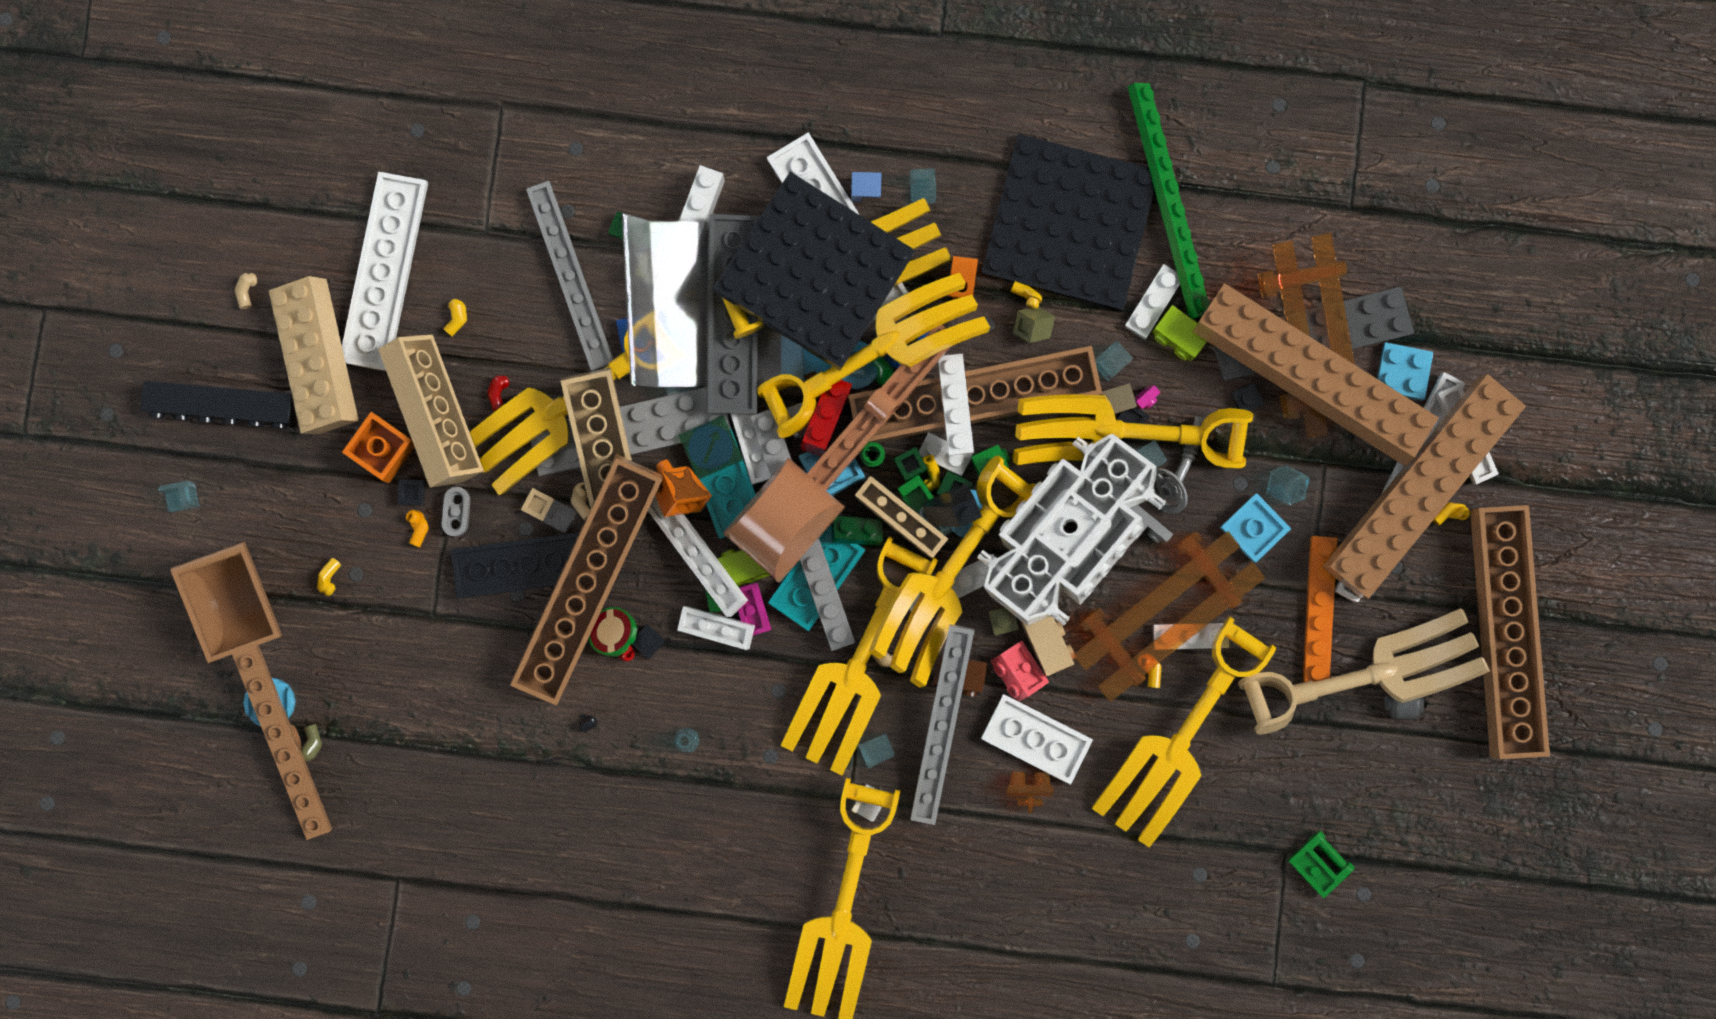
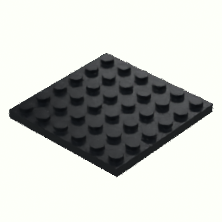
(1069, 222)
(814, 271)

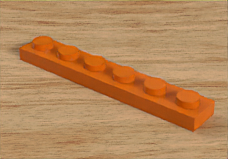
(1319, 611)

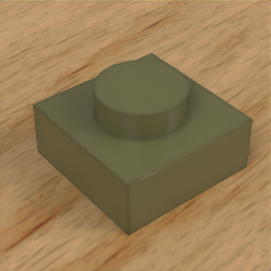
(1003, 621)

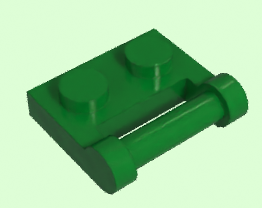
(1313, 868)

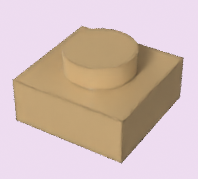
(537, 504)

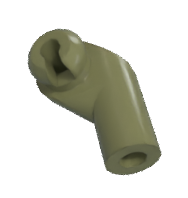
(313, 743)

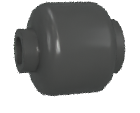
(1406, 710)

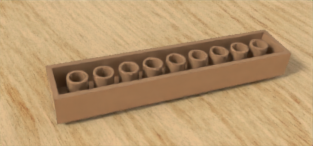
(1316, 375)
(991, 392)
(1424, 486)
(586, 579)
(1509, 632)

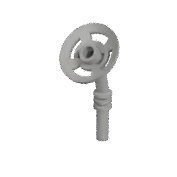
(1173, 487)

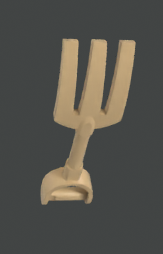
(1385, 670)

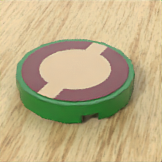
(613, 632)

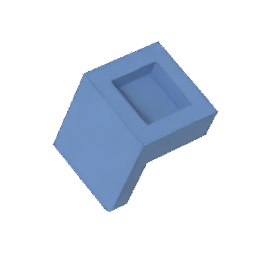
(865, 185)

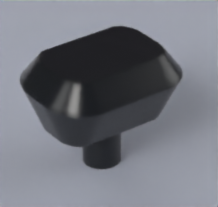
(587, 723)

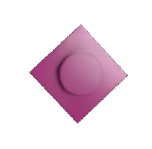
(1147, 397)

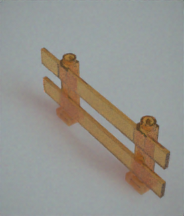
(1289, 282)
(1201, 564)

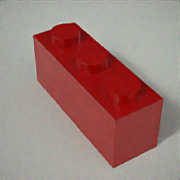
(826, 418)

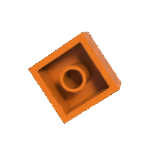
(379, 447)

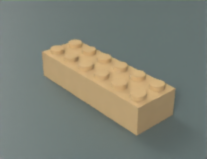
(313, 355)
(430, 410)
(595, 425)

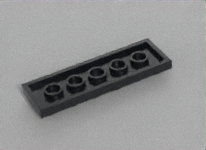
(510, 565)

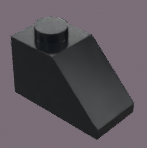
(952, 508)

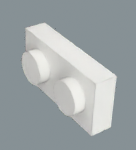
(938, 448)

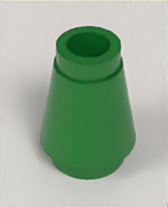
(872, 447)

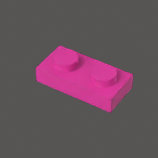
(754, 610)

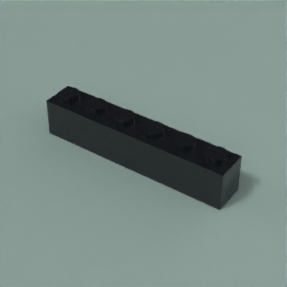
(218, 403)

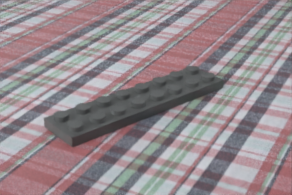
(1369, 319)
(730, 361)

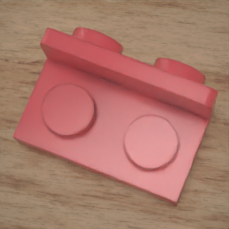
(1019, 671)

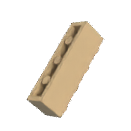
(901, 517)
(1049, 645)

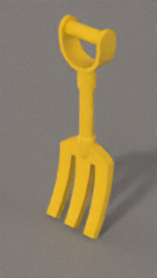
(887, 223)
(891, 340)
(548, 416)
(1105, 423)
(937, 589)
(850, 677)
(1174, 752)
(838, 927)

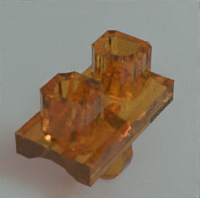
(1040, 788)

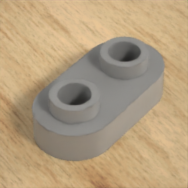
(456, 511)

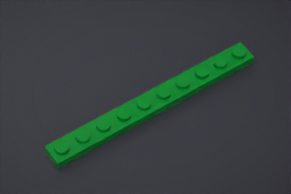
(1169, 199)

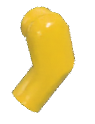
(458, 316)
(1452, 510)

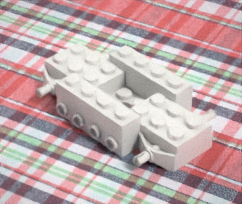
(1048, 558)

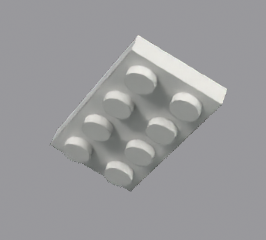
(1036, 739)

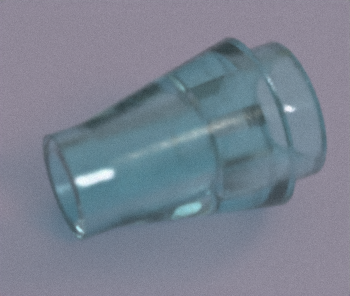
(693, 740)

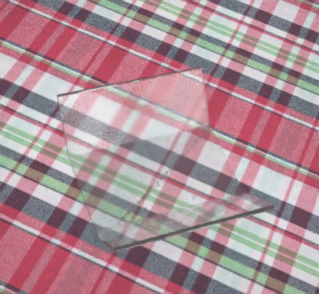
(669, 308)

